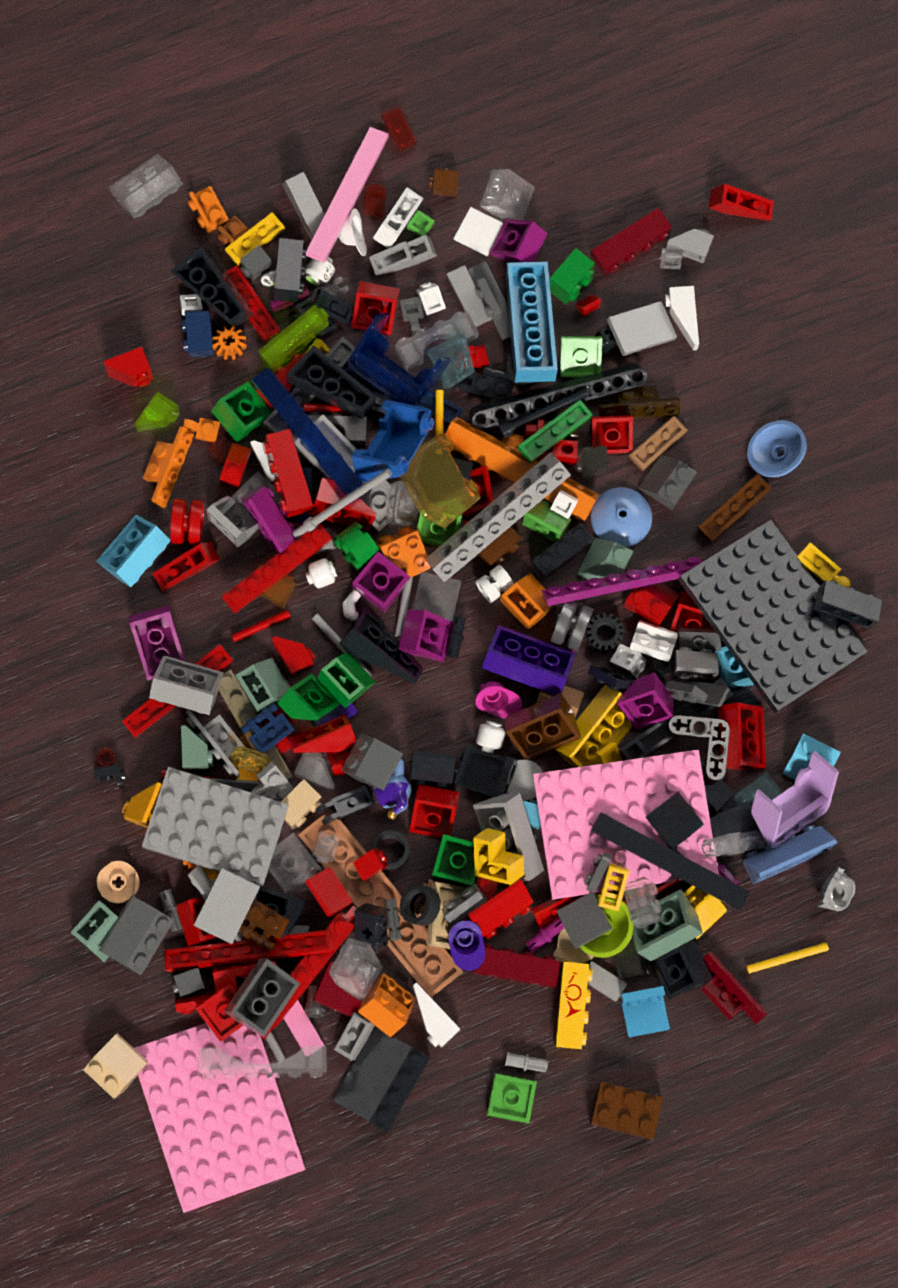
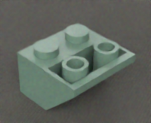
(263, 684)
(94, 928)

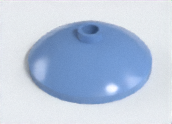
(771, 442)
(622, 530)

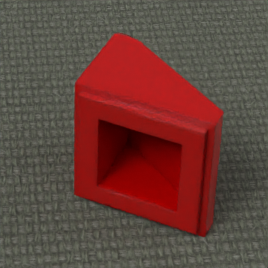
(588, 304)
(337, 761)

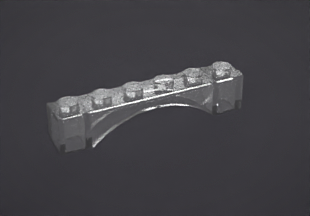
(308, 1060)

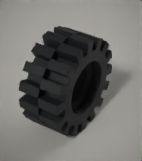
(613, 623)

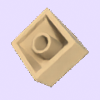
(115, 1066)

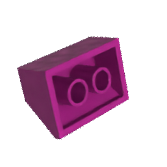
(269, 518)

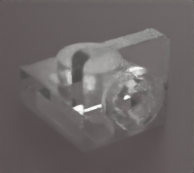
(326, 848)

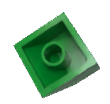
(241, 411)

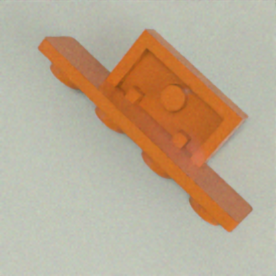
(166, 465)

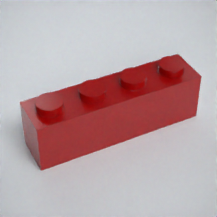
(288, 473)

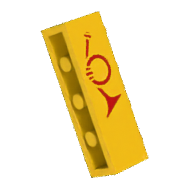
(572, 1005)

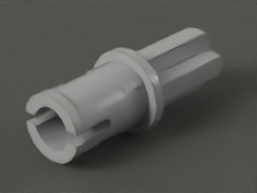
(526, 1062)

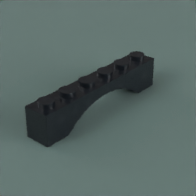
(661, 733)

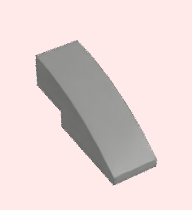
(403, 255)

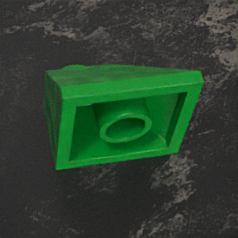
(308, 700)

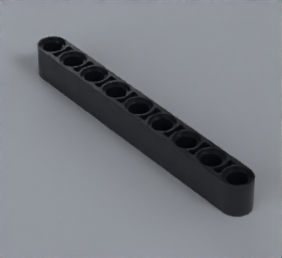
(547, 393)

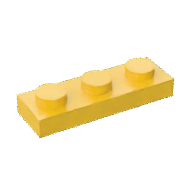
(258, 235)

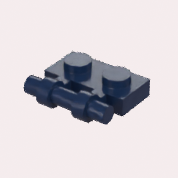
(270, 734)

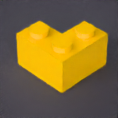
(493, 860)

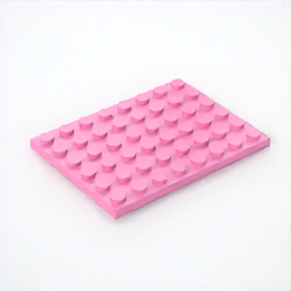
(626, 792)
(219, 1130)

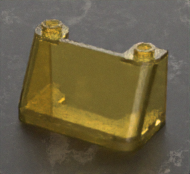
(437, 483)

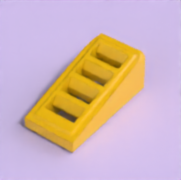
(623, 880)

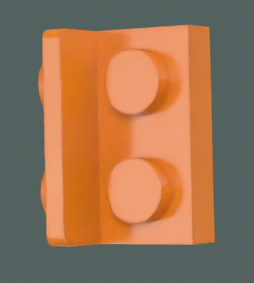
(208, 209)

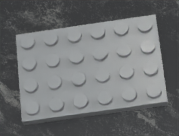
(215, 825)

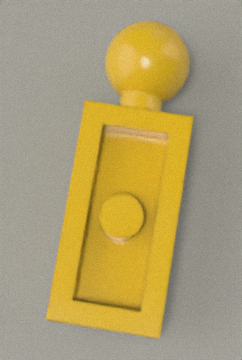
(821, 565)

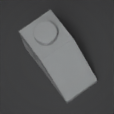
(693, 244)

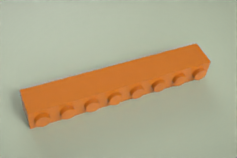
(511, 464)

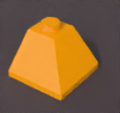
(142, 805)

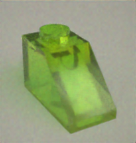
(157, 414)

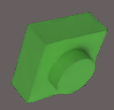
(420, 224)

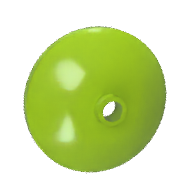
(615, 939)

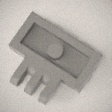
(272, 784)

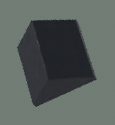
(674, 820)

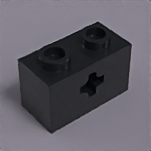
(371, 926)

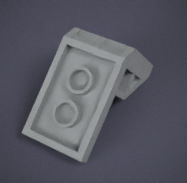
(232, 516)

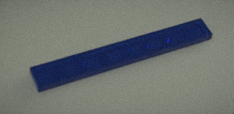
(307, 432)

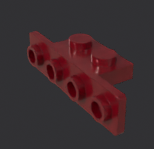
(728, 993)

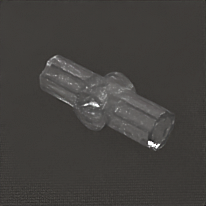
(733, 843)

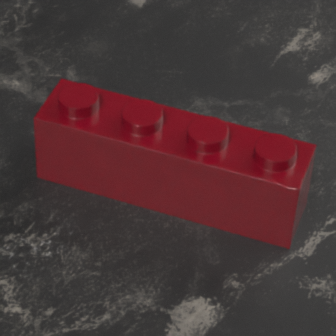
(631, 241)
(519, 967)

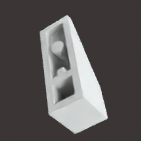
(398, 218)
(683, 311)
(436, 1022)

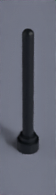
(508, 428)

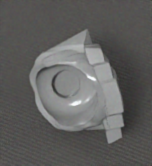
(836, 891)

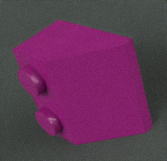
(518, 241)
(380, 582)
(425, 635)
(647, 702)

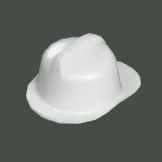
(352, 232)

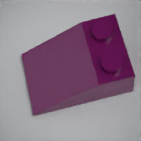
(155, 638)

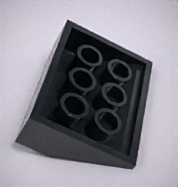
(381, 1079)

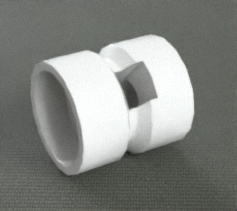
(494, 584)

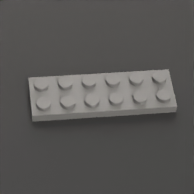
(377, 497)

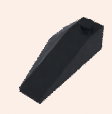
(372, 644)

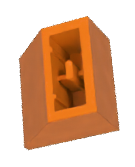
(526, 601)
(387, 1005)

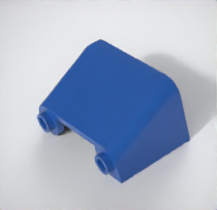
(395, 442)

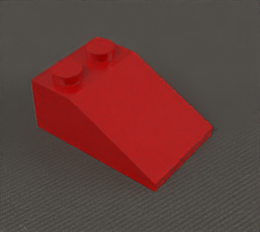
(328, 494)

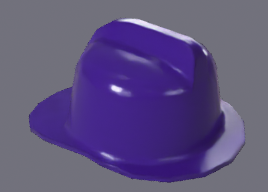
(467, 945)

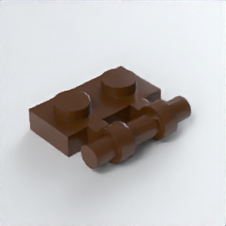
(268, 920)

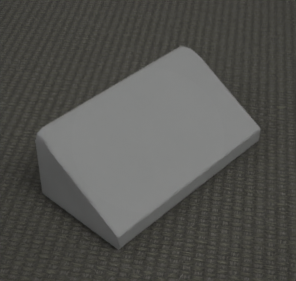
(354, 1036)

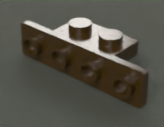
(641, 403)

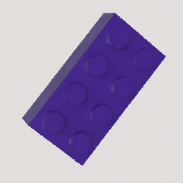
(528, 660)

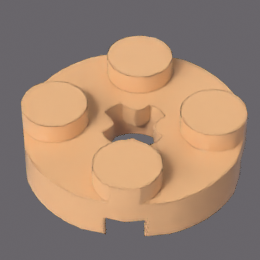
(109, 874)

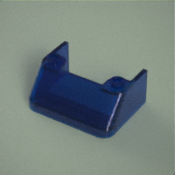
(386, 375)

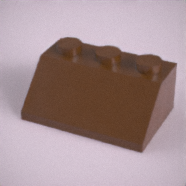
(542, 727)

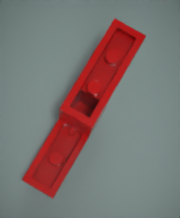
(222, 976)

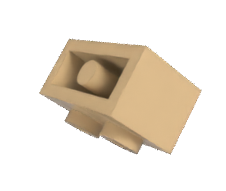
(301, 802)

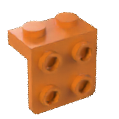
(405, 551)

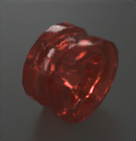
(100, 760)

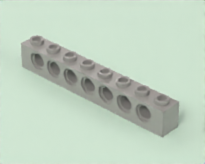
(497, 517)

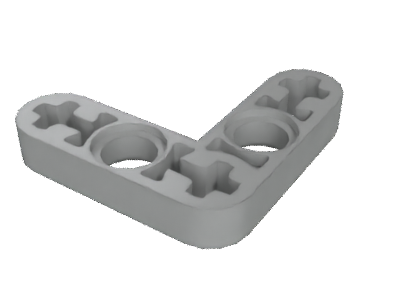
(709, 732)

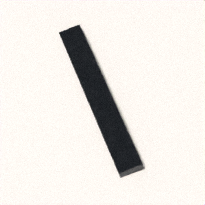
(670, 861)

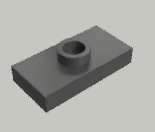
(699, 639)

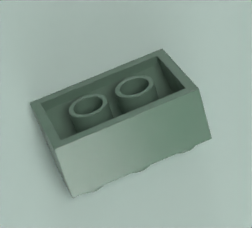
(676, 926)

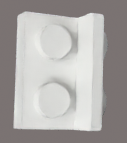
(653, 641)

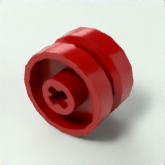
(184, 521)

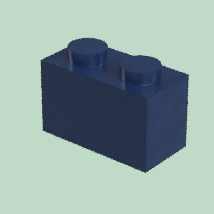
(199, 334)

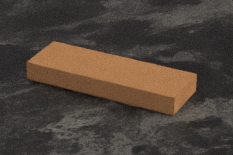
(658, 443)

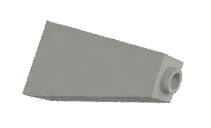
(304, 202)

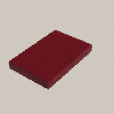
(334, 996)

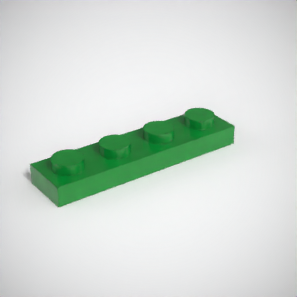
(555, 431)

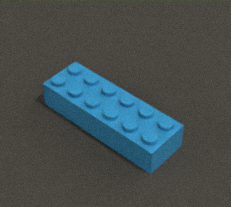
(531, 322)

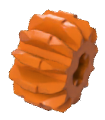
(224, 337)

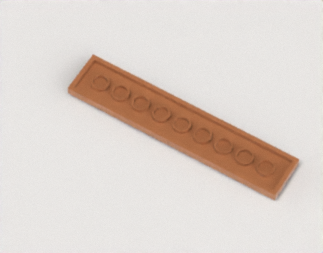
(428, 965)

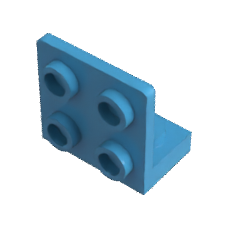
(645, 1011)

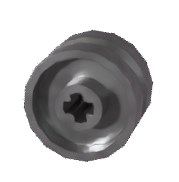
(570, 624)

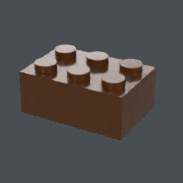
(626, 1111)

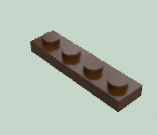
(734, 508)

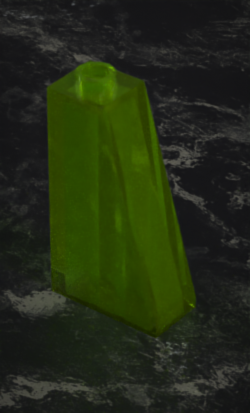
(294, 338)

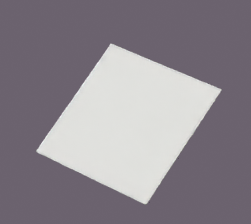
(478, 231)

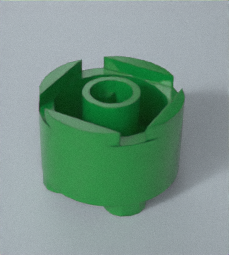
(356, 545)

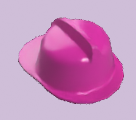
(497, 700)

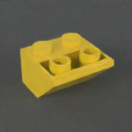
(707, 907)

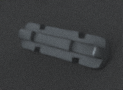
(392, 915)

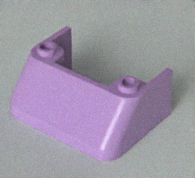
(798, 805)

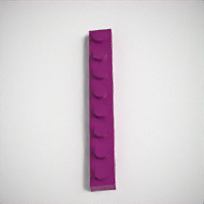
(618, 582)

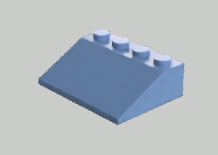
(788, 854)

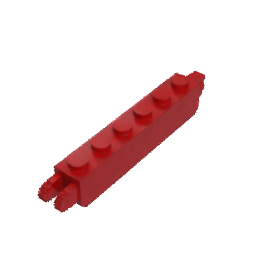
(312, 964)

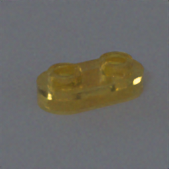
(249, 759)

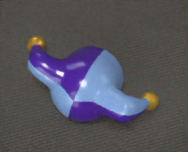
(396, 792)

